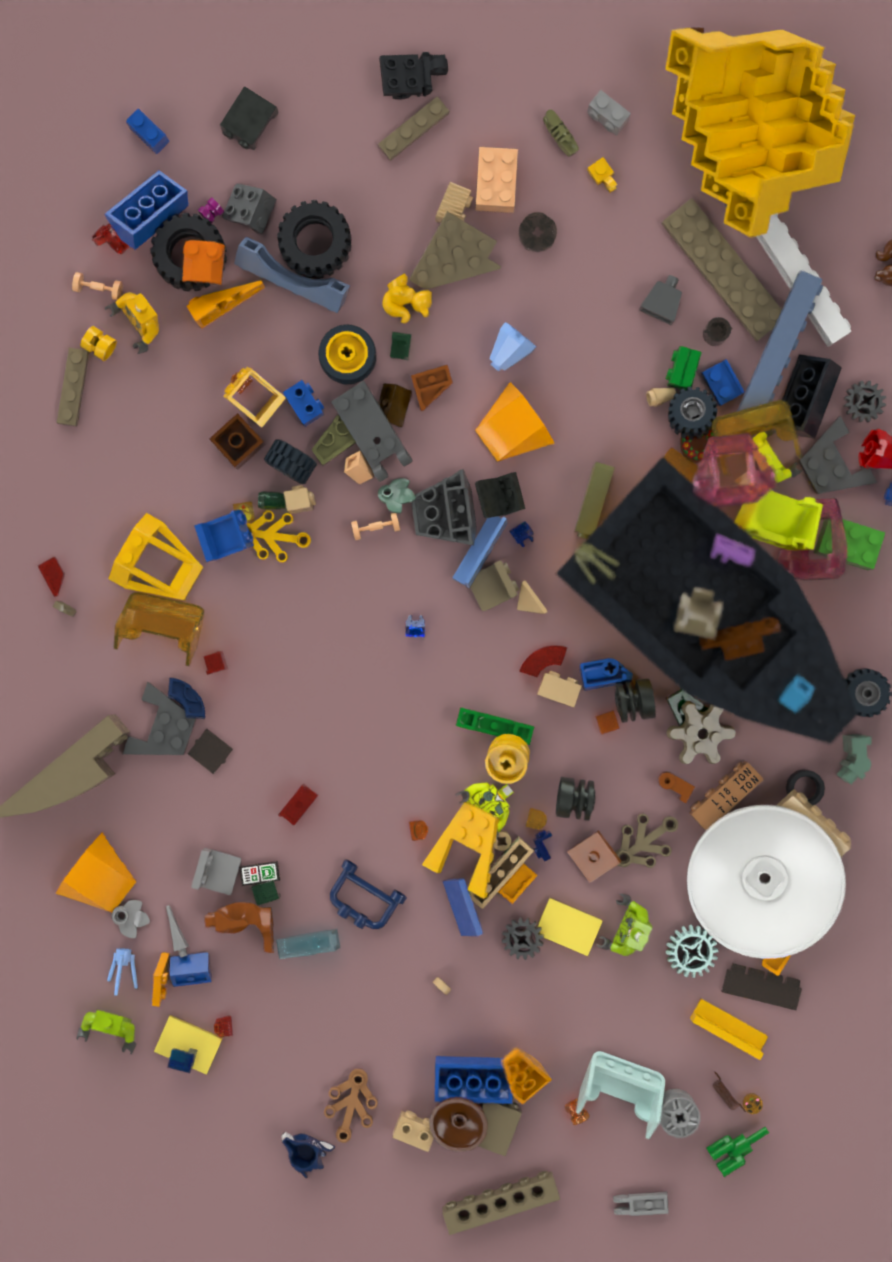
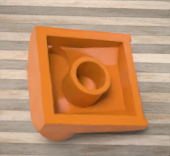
(203, 261)

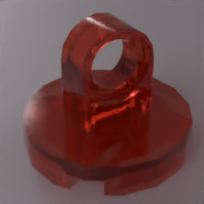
(108, 234)

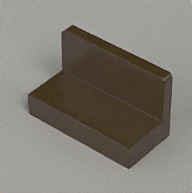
(394, 403)

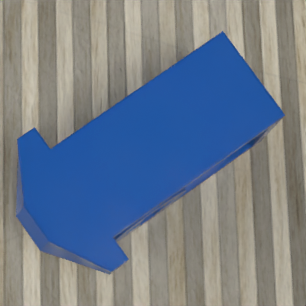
(596, 676)

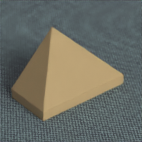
(529, 601)

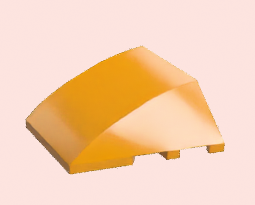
(512, 426)
(98, 877)

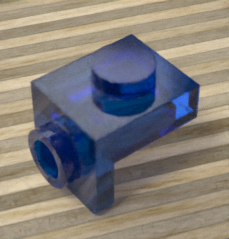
(540, 849)

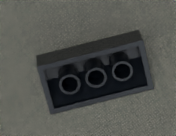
(810, 392)

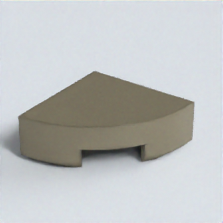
(63, 607)

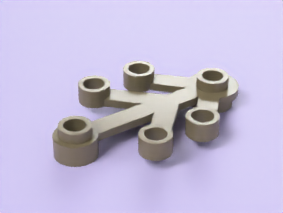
(643, 843)

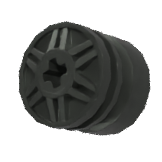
(635, 700)
(575, 798)

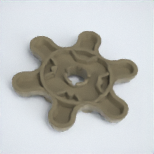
(689, 733)

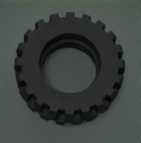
(314, 214)
(168, 237)

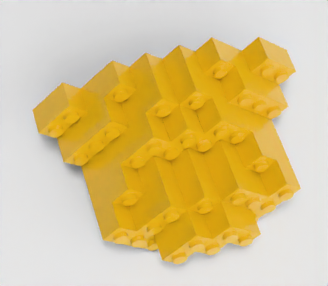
(758, 119)

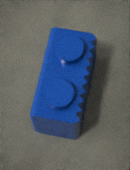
(147, 131)

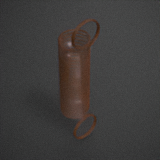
(723, 1095)

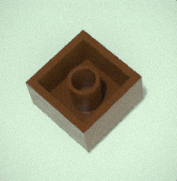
(237, 441)

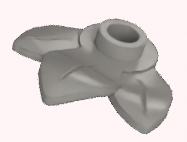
(133, 918)

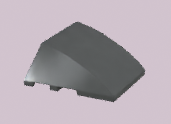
(446, 510)

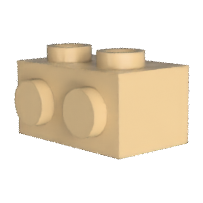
(299, 500)
(413, 1130)

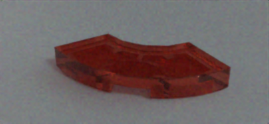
(542, 658)

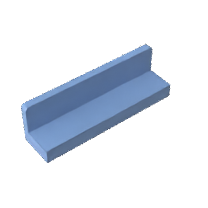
(480, 550)

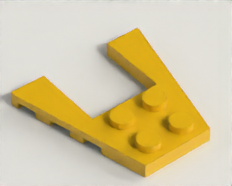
(475, 830)

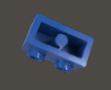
(303, 403)

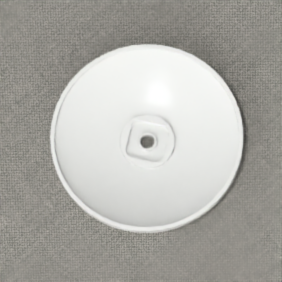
(773, 915)

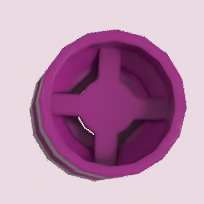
(211, 206)

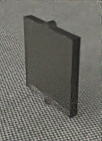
(210, 751)

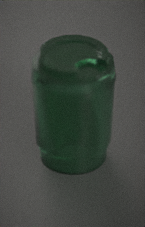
(271, 500)

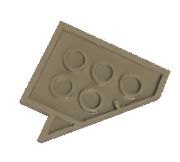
(454, 254)

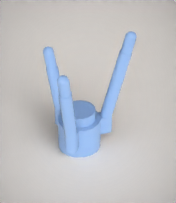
(122, 958)

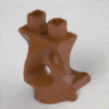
(239, 915)

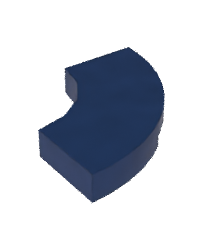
(187, 697)

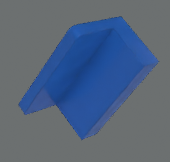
(190, 969)

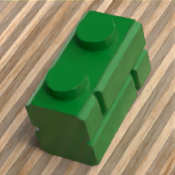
(683, 368)

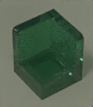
(400, 345)
(265, 892)

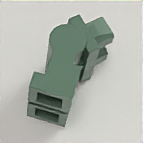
(856, 761)

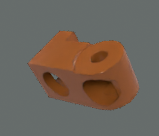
(670, 781)

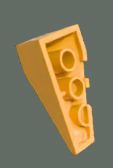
(214, 305)
(524, 1075)

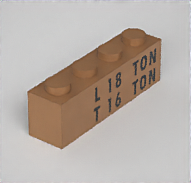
(725, 795)

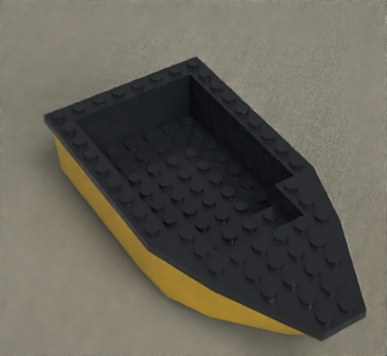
(664, 550)

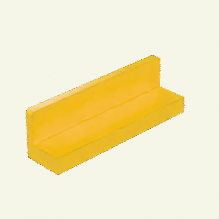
(729, 1028)

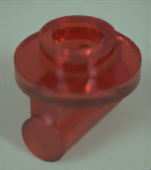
(223, 1026)

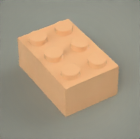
(496, 179)

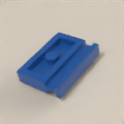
(723, 382)

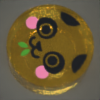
(752, 1103)

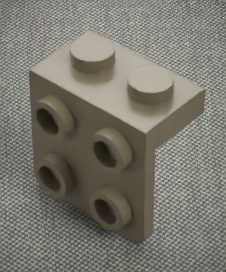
(493, 586)

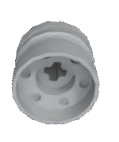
(677, 1102)

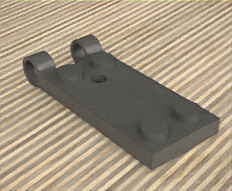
(365, 423)

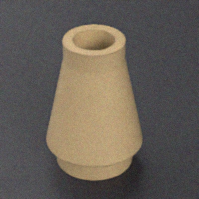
(658, 396)

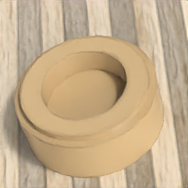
(442, 986)

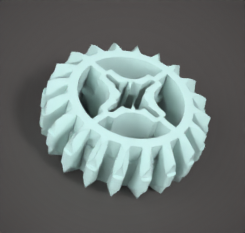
(696, 943)

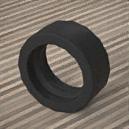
(817, 779)

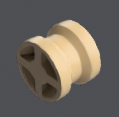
(501, 839)

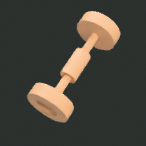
(78, 282)
(375, 526)

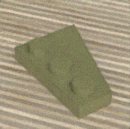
(333, 441)

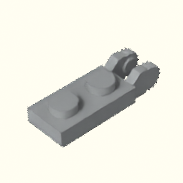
(642, 1204)

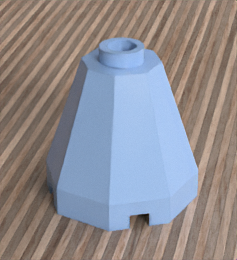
(510, 348)

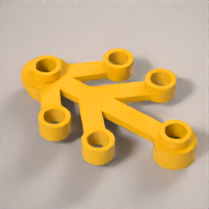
(270, 535)

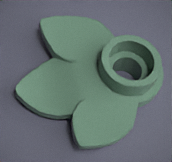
(398, 494)

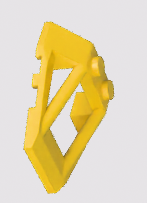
(125, 562)

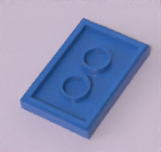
(462, 907)

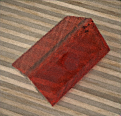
(298, 804)

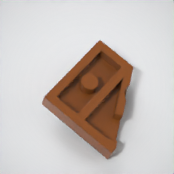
(431, 384)

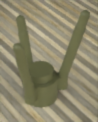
(586, 553)

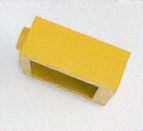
(267, 410)

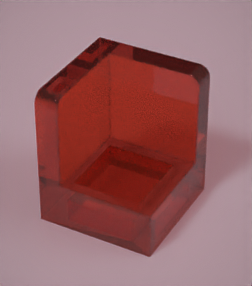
(215, 662)

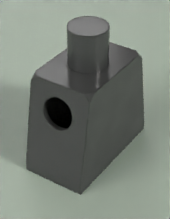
(663, 300)

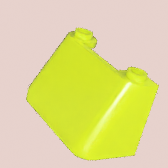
(782, 521)

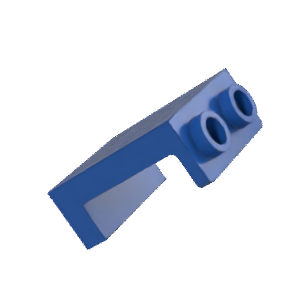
(224, 536)

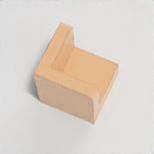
(358, 468)

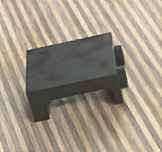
(248, 118)

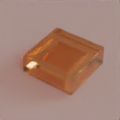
(607, 722)

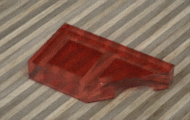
(52, 574)

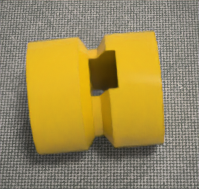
(98, 343)

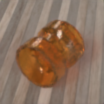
(576, 1118)

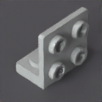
(216, 871)

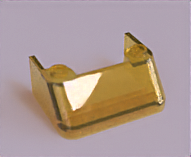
(757, 420)
(162, 618)

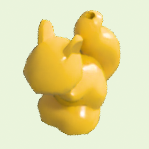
(401, 294)

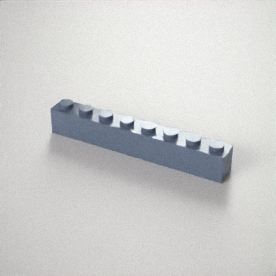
(782, 340)

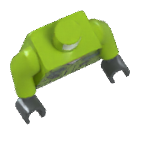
(633, 930)
(109, 1024)

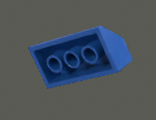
(146, 208)
(471, 1078)

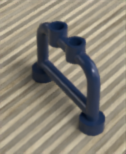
(345, 910)

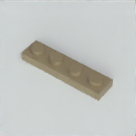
(413, 128)
(72, 387)

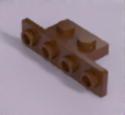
(742, 639)

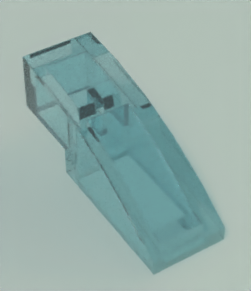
(308, 944)

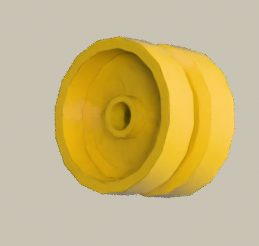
(507, 758)

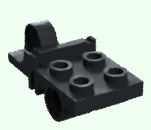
(409, 75)

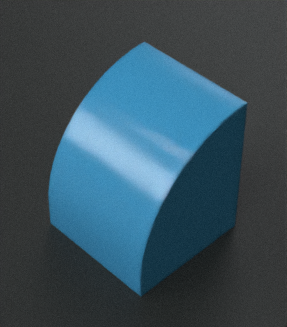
(796, 694)

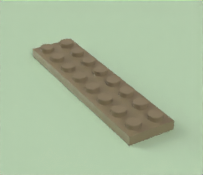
(723, 269)

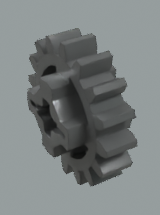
(869, 408)
(528, 943)

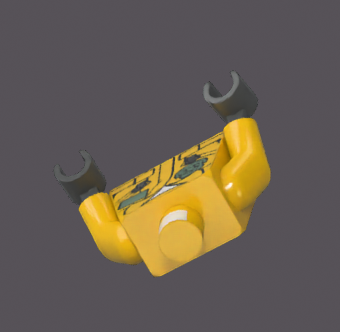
(140, 315)

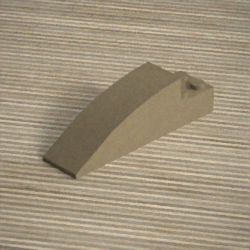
(72, 772)

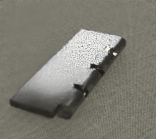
(757, 988)

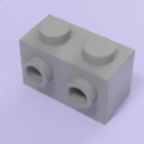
(608, 112)

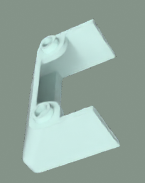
(627, 1082)

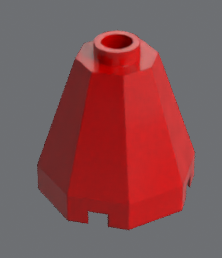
(877, 450)

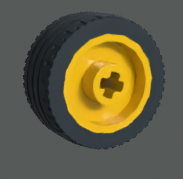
(345, 340)

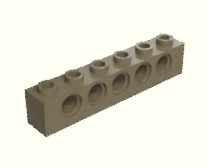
(457, 1223)

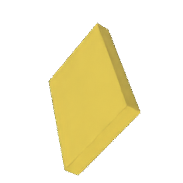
(569, 926)
(184, 1036)

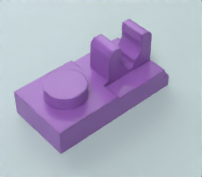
(736, 551)

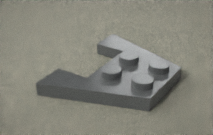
(826, 466)
(169, 731)

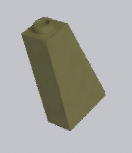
(593, 499)

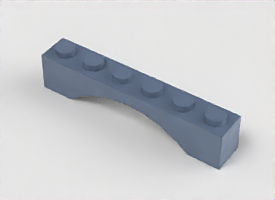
(256, 259)

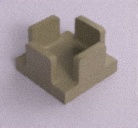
(698, 614)

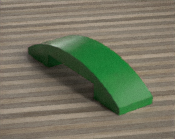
(493, 725)

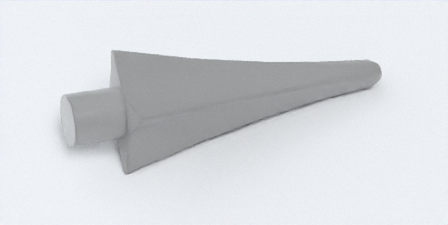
(179, 941)

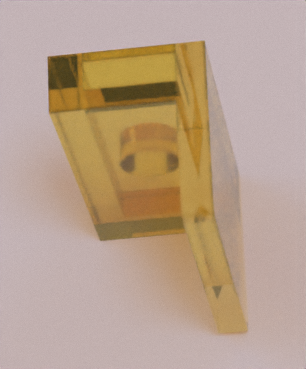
(682, 464)

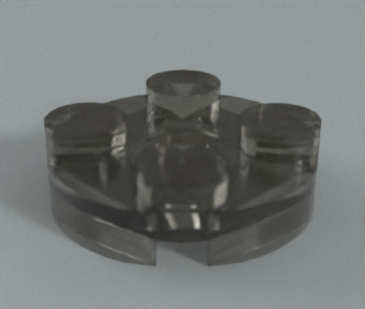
(545, 224)

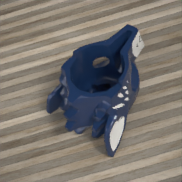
(305, 1152)

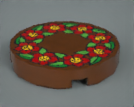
(694, 448)

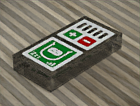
(259, 873)

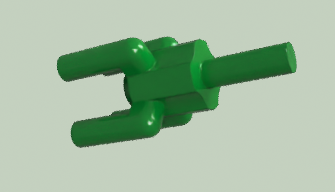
(735, 1149)

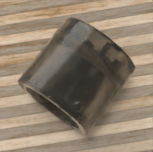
(717, 331)

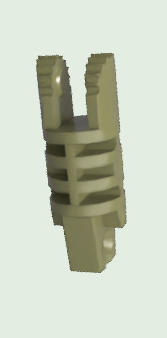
(560, 133)

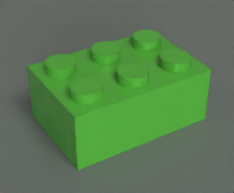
(862, 543)

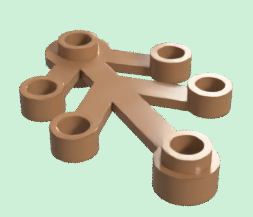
(351, 1101)

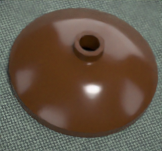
(457, 1133)

